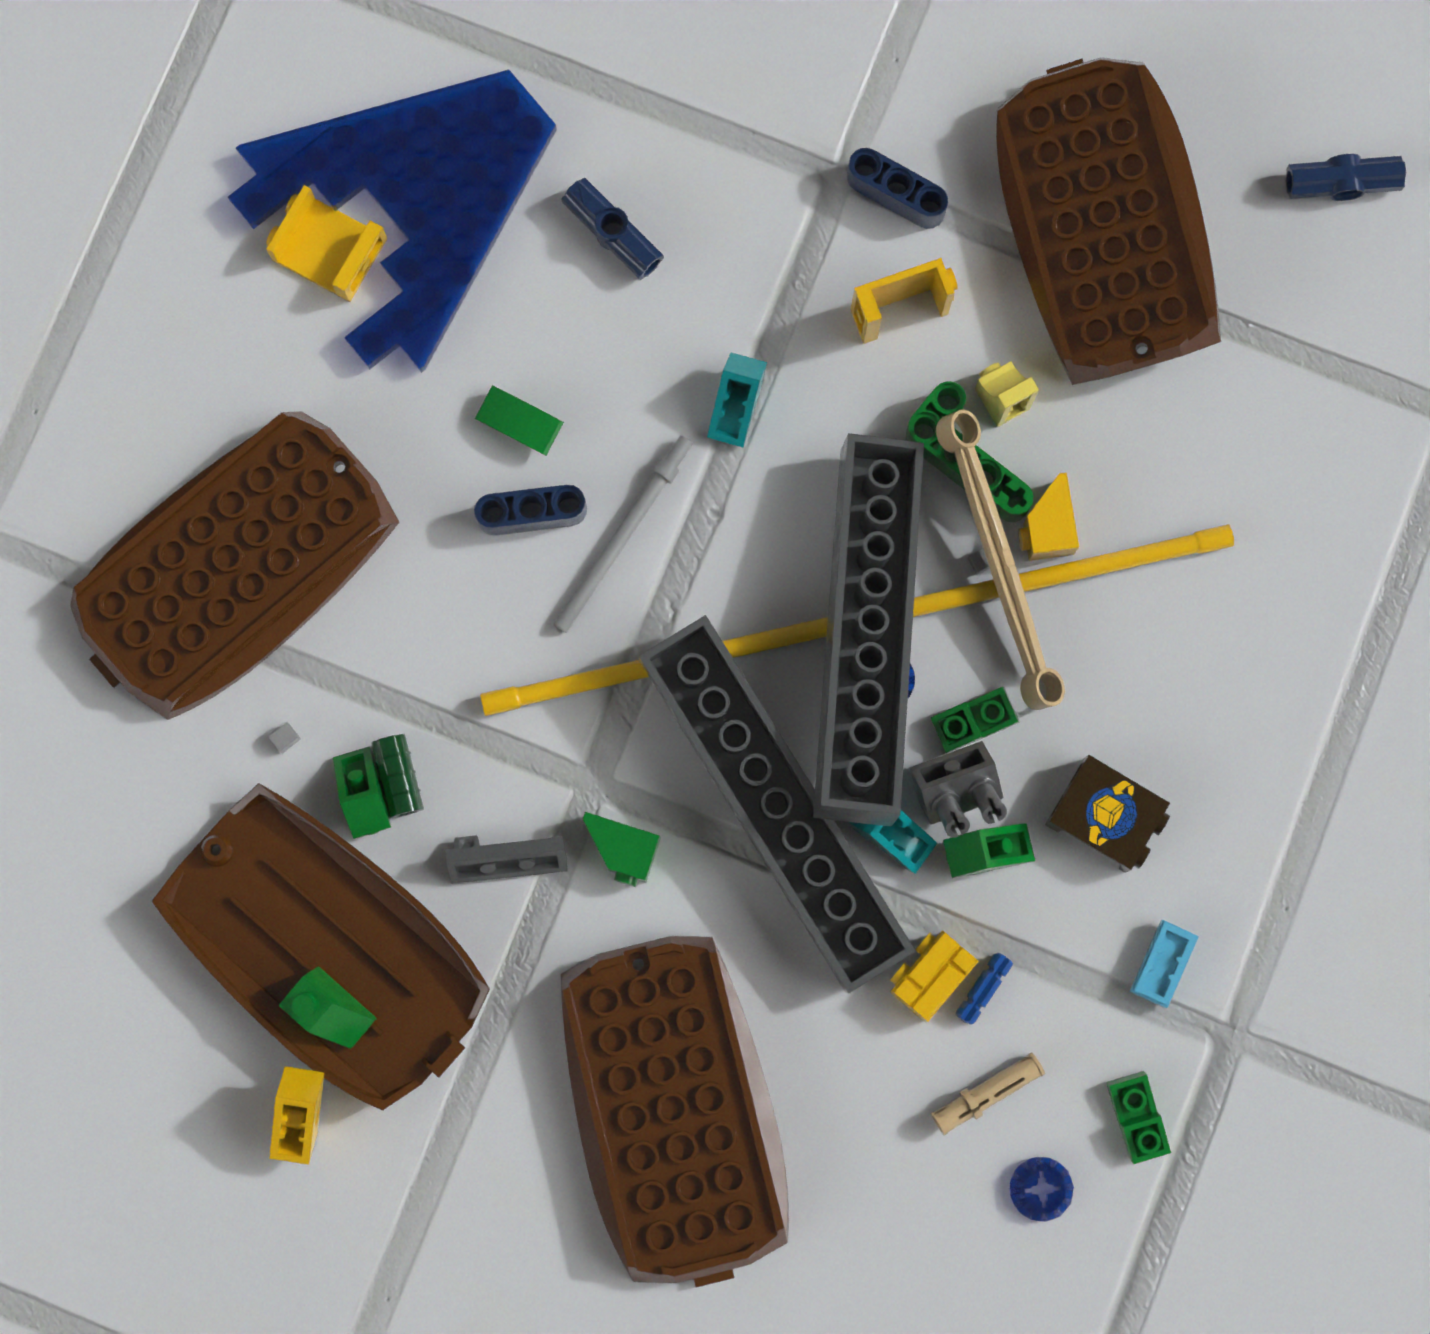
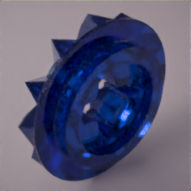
(1027, 1175)

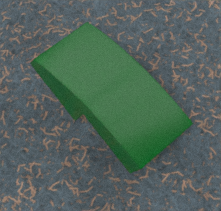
(519, 420)
(975, 720)
(1138, 1117)

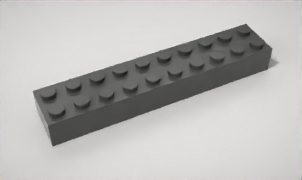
(869, 631)
(776, 804)

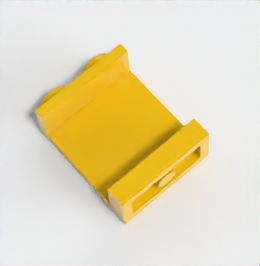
(325, 244)
(899, 286)

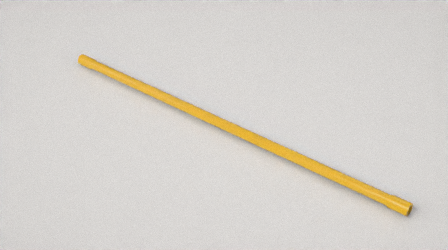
(1198, 542)

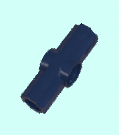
(1345, 177)
(597, 212)

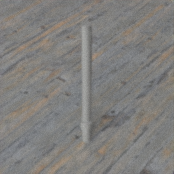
(664, 473)

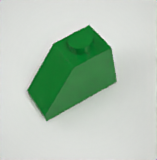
(361, 793)
(623, 848)
(988, 850)
(327, 1009)

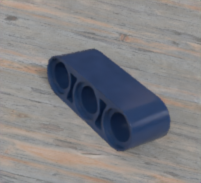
(888, 172)
(513, 502)

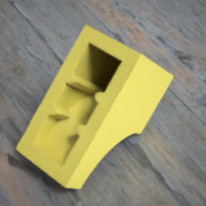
(1005, 392)

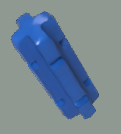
(984, 988)

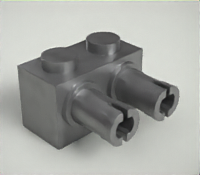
(959, 784)

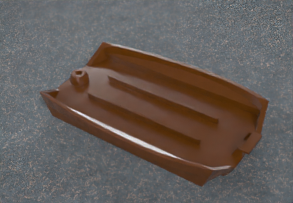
(1107, 218)
(231, 565)
(304, 898)
(674, 1112)

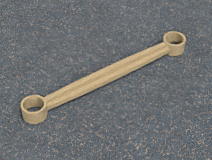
(1000, 560)

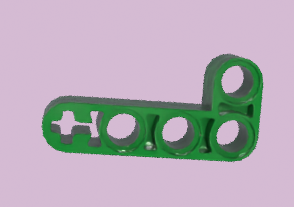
(929, 414)

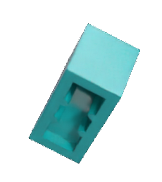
(736, 399)
(902, 841)

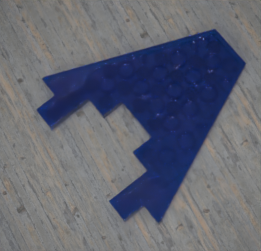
(442, 172)

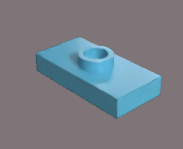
(1164, 964)

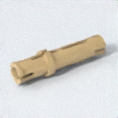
(978, 1099)

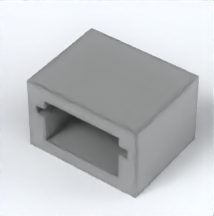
(978, 561)
(284, 737)

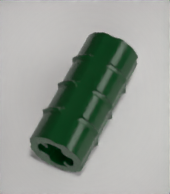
(397, 775)

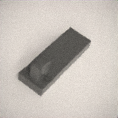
(504, 860)

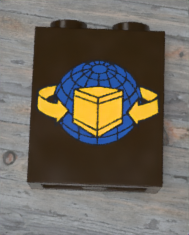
(1110, 813)

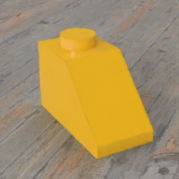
(1051, 524)

